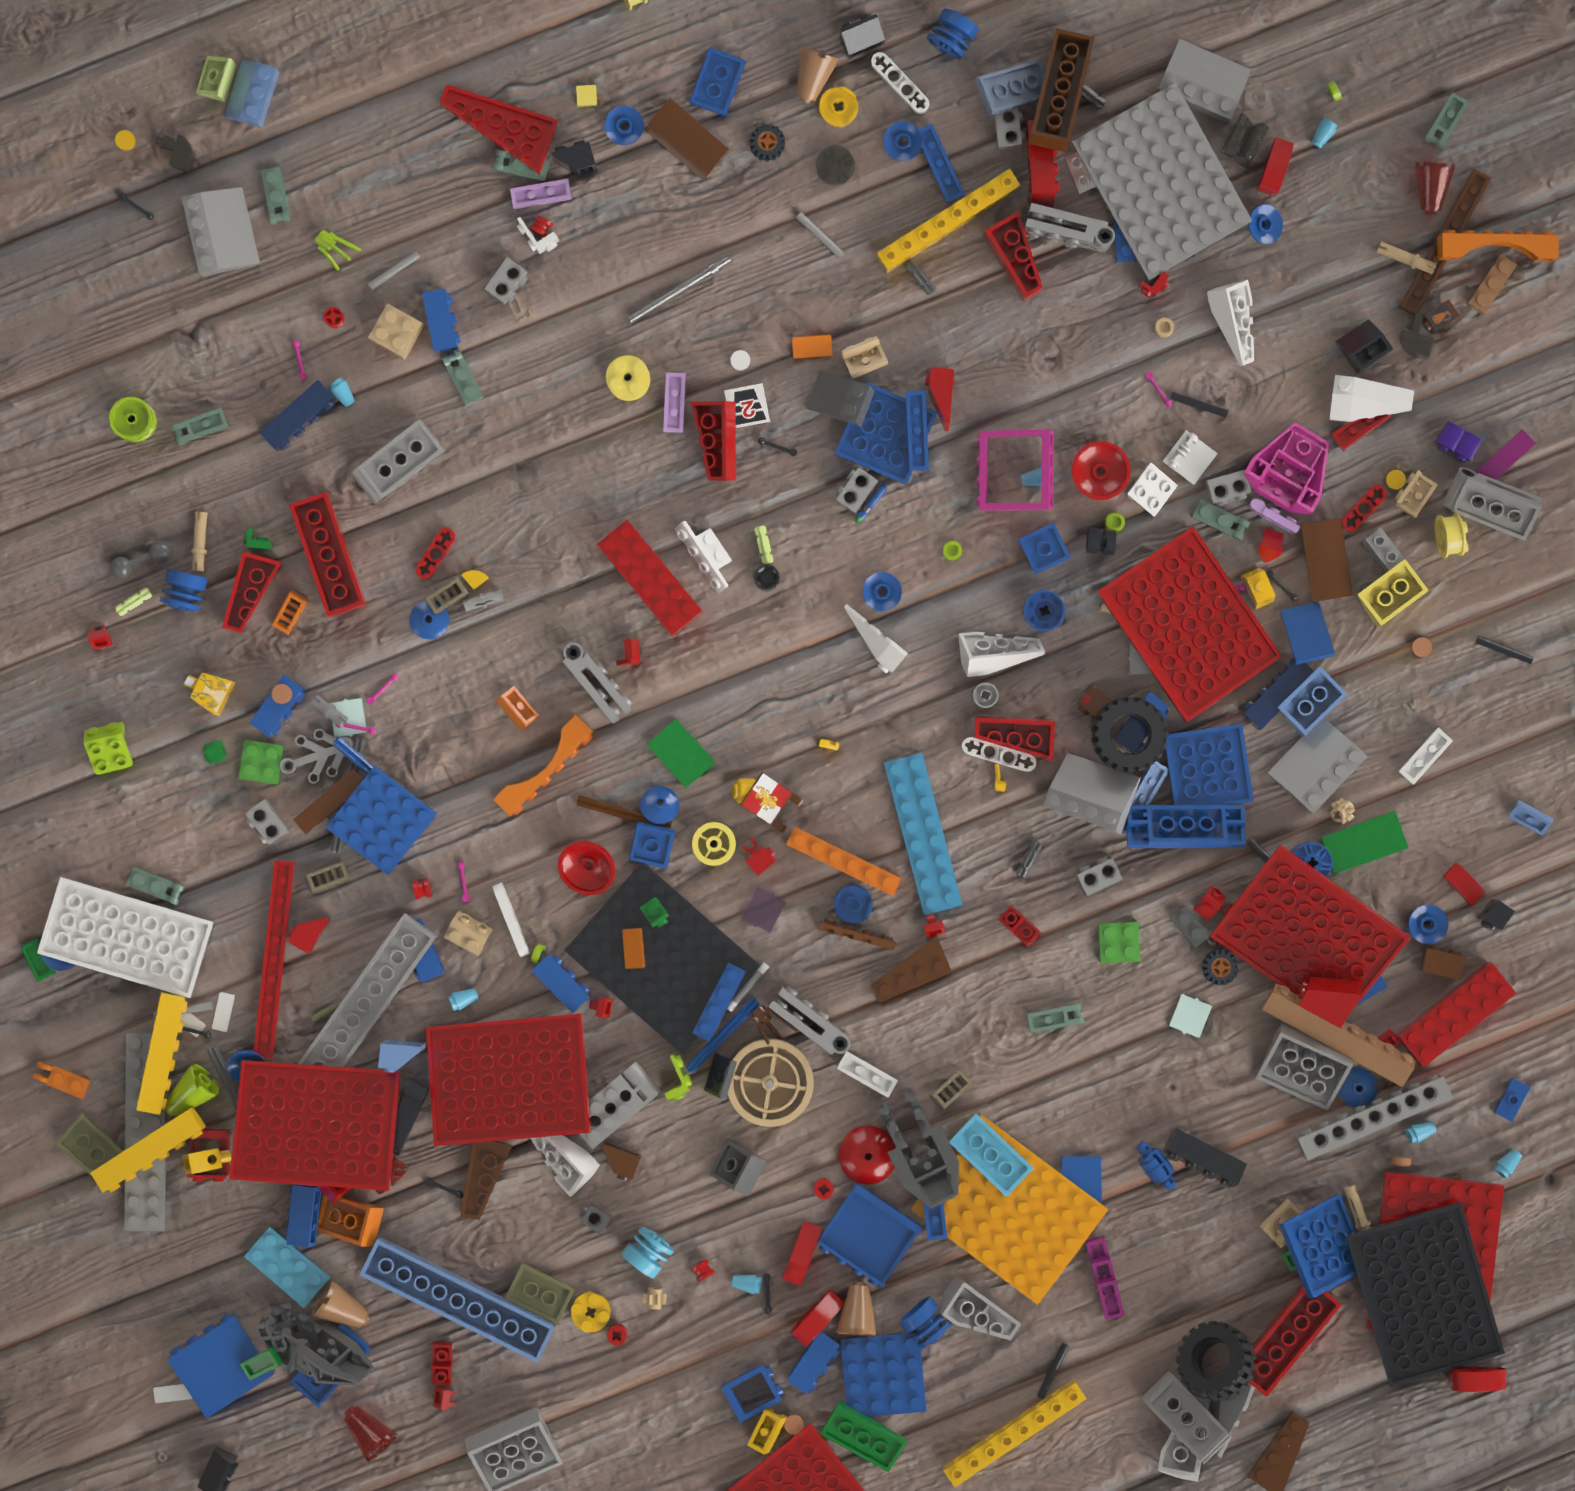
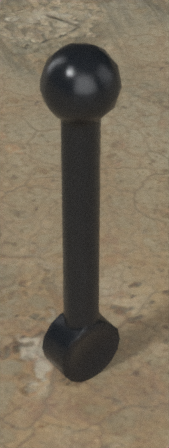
(122, 197)
(793, 452)
(1270, 574)
(207, 1034)
(428, 1181)
(767, 1277)

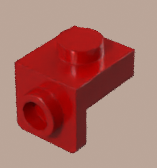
(1160, 284)
(1210, 903)

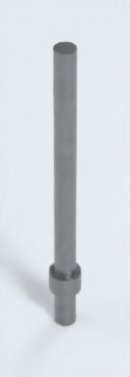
(712, 268)

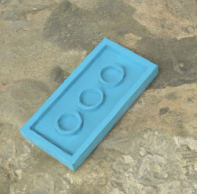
(991, 1154)
(287, 1267)

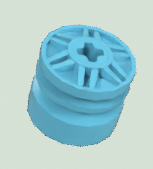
(647, 1252)

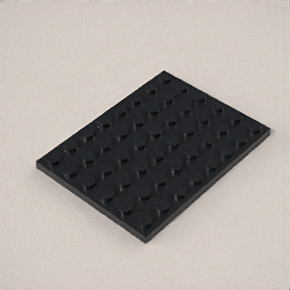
(680, 957)
(1424, 1294)

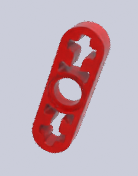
(1377, 502)
(439, 538)

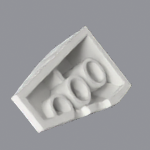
(1231, 311)
(1362, 398)
(883, 649)
(990, 654)
(568, 1160)
(1177, 1458)

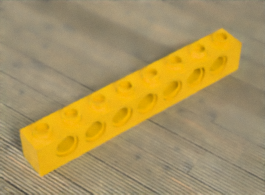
(948, 220)
(1014, 1433)

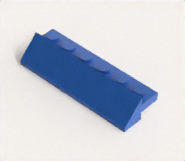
(1186, 826)

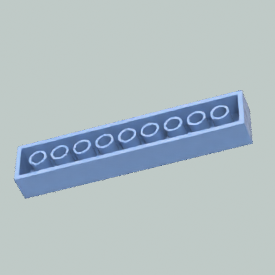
(457, 1299)

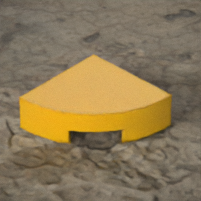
(475, 578)
(829, 744)

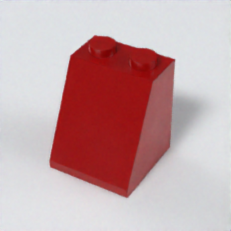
(1329, 998)

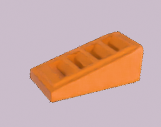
(288, 601)

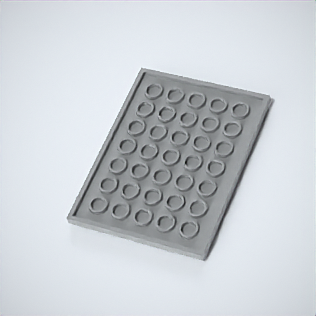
(1161, 181)

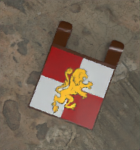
(768, 799)

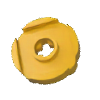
(827, 107)
(579, 1310)

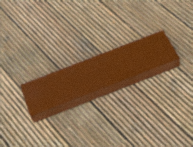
(328, 802)

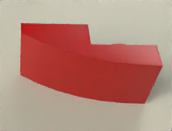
(1464, 883)
(1019, 926)
(441, 1363)

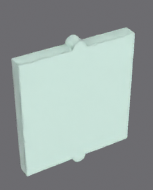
(354, 711)
(1190, 1015)

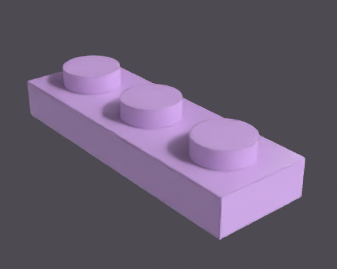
(540, 193)
(674, 402)

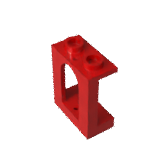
(225, 1142)

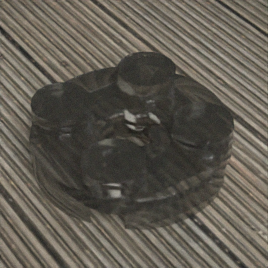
(844, 159)

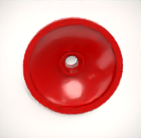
(1101, 456)
(585, 876)
(862, 1141)

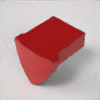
(1270, 545)
(632, 653)

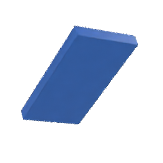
(319, 1392)

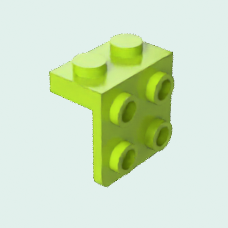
(107, 748)
(678, 1092)

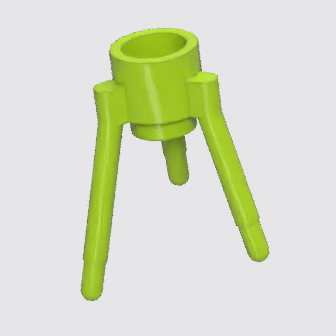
(327, 241)

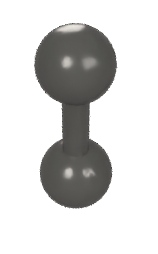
(122, 567)

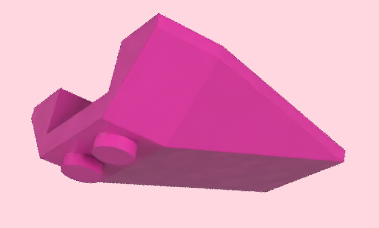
(1291, 470)

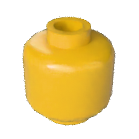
(741, 788)

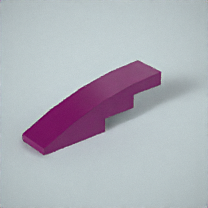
(1506, 455)
(1104, 1277)

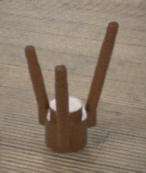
(763, 1017)

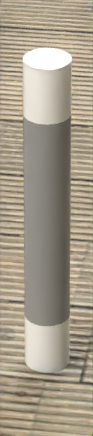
(748, 986)

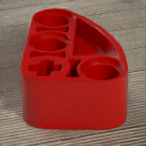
(1275, 167)
(817, 1318)
(1477, 1379)

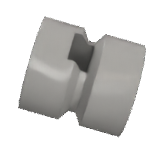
(985, 695)

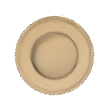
(1164, 327)

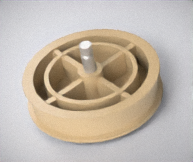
(771, 1082)

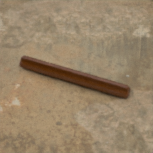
(615, 811)

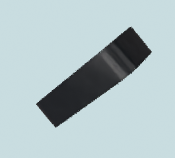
(408, 1111)

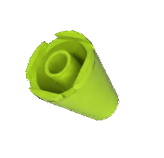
(191, 1091)

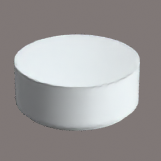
(740, 360)

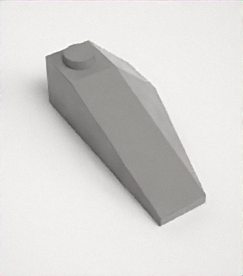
(972, 1310)
(1228, 1411)

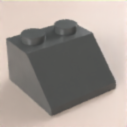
(738, 1168)

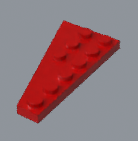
(512, 128)

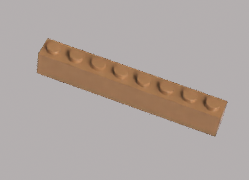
(1347, 1040)

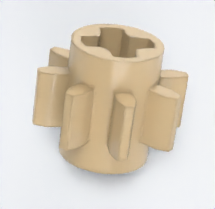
(1342, 811)
(654, 1298)

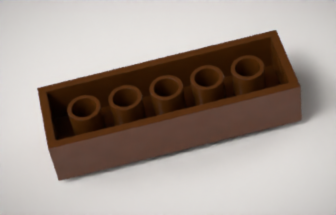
(1061, 90)

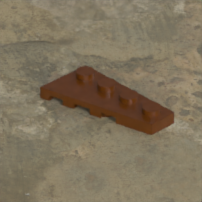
(848, 931)
(919, 968)
(483, 1172)
(1278, 1458)

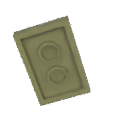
(88, 1144)
(539, 1293)

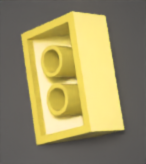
(1391, 593)

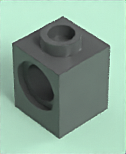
(598, 1226)

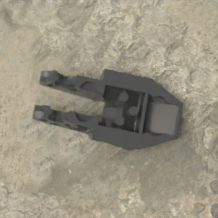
(932, 1176)
(313, 1348)

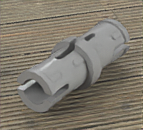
(483, 600)
(329, 711)

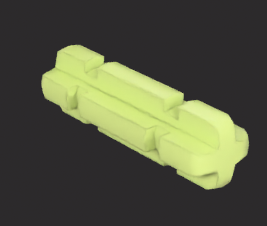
(763, 545)
(133, 601)

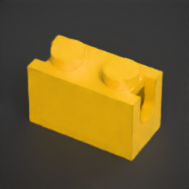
(767, 1431)

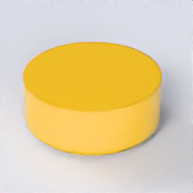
(125, 140)
(1395, 479)

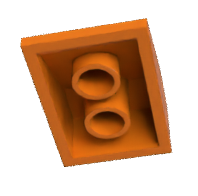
(350, 1220)

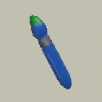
(871, 503)

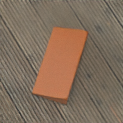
(812, 346)
(517, 708)
(633, 948)

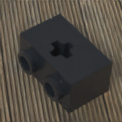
(1495, 915)

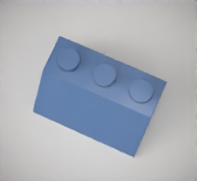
(252, 93)
(1311, 701)
(398, 1053)

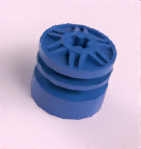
(955, 30)
(183, 590)
(1042, 599)
(1318, 853)
(925, 1322)

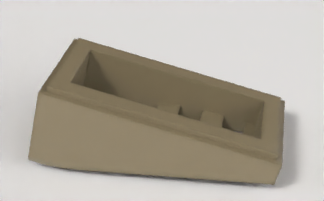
(462, 587)
(308, 877)
(937, 1100)

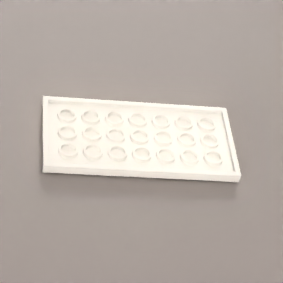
(125, 937)

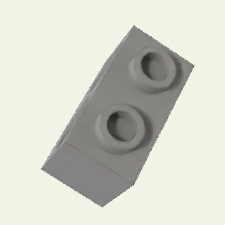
(1002, 128)
(501, 279)
(1226, 483)
(860, 493)
(1382, 550)
(271, 818)
(1100, 880)

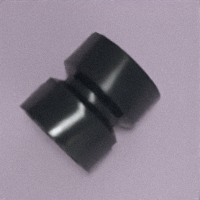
(1093, 541)
(766, 578)

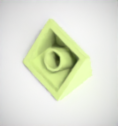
(216, 78)

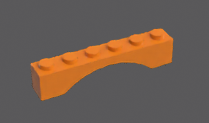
(1537, 247)
(515, 795)
(843, 861)

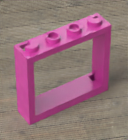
(1046, 474)

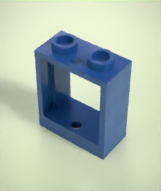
(734, 1401)

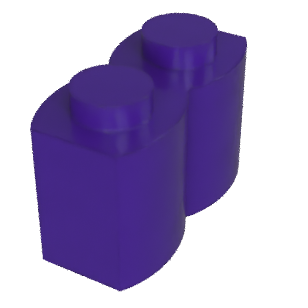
(1458, 441)

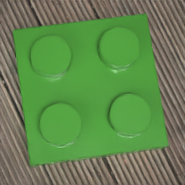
(261, 762)
(1119, 942)

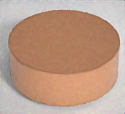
(1421, 647)
(281, 693)
(1400, 1161)
(794, 1424)

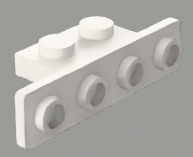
(707, 553)

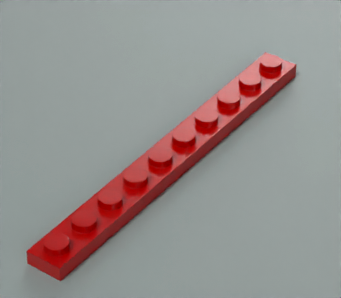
(274, 958)

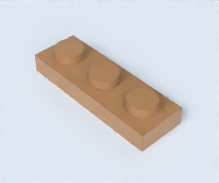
(1492, 284)

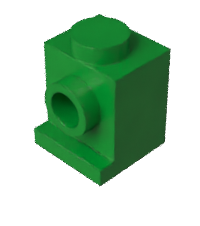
(215, 752)

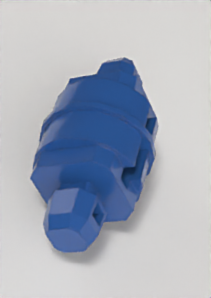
(1156, 1165)

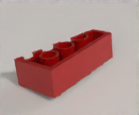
(1043, 172)
(1015, 255)
(250, 585)
(1020, 734)

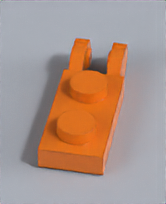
(63, 1080)

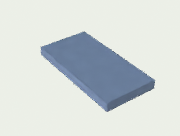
(1011, 87)

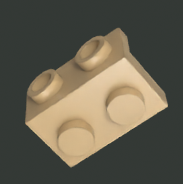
(864, 357)
(1416, 494)
(468, 933)
(1271, 1224)

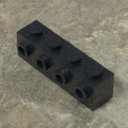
(1204, 1158)

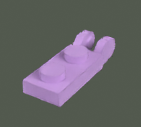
(1272, 515)

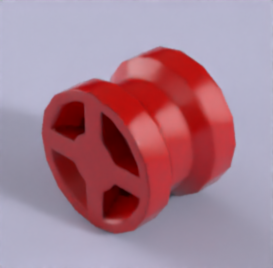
(540, 226)
(331, 315)
(422, 888)
(824, 1185)
(702, 1270)
(620, 1337)

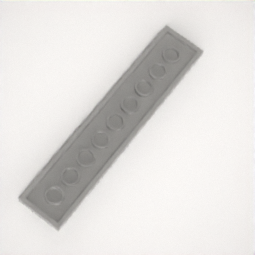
(370, 994)
(147, 1191)

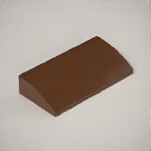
(687, 139)
(1326, 559)

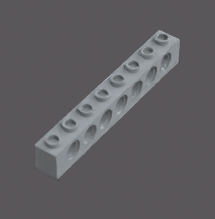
(1439, 1094)

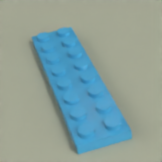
(923, 834)

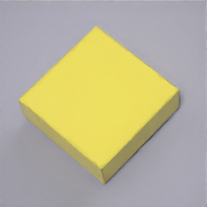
(586, 95)

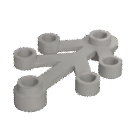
(321, 754)

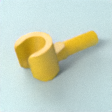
(999, 785)

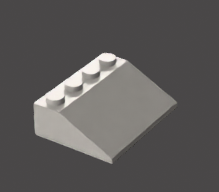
(1206, 80)
(220, 231)
(1317, 765)
(1092, 793)
(1304, 1067)
(513, 1451)

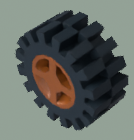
(767, 135)
(1227, 967)

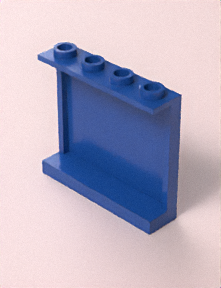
(869, 1235)
(212, 1366)

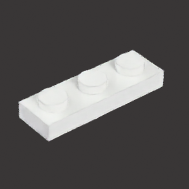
(1425, 756)
(867, 1074)

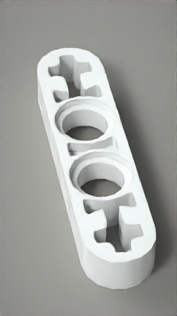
(898, 84)
(998, 756)
(511, 919)

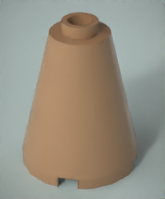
(813, 73)
(340, 1307)
(857, 1312)

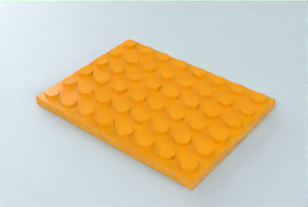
(1027, 1233)

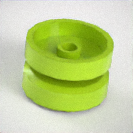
(123, 426)

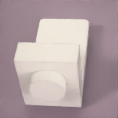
(547, 243)

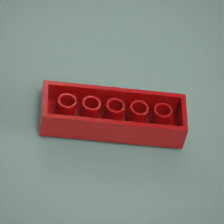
(328, 554)
(649, 578)
(1455, 1014)
(1289, 1336)

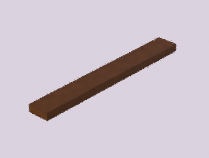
(1455, 221)

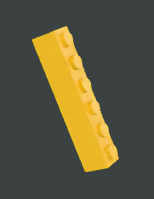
(160, 1053)
(147, 1150)

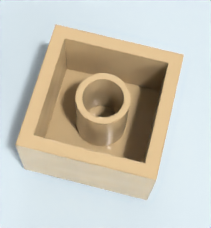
(396, 331)

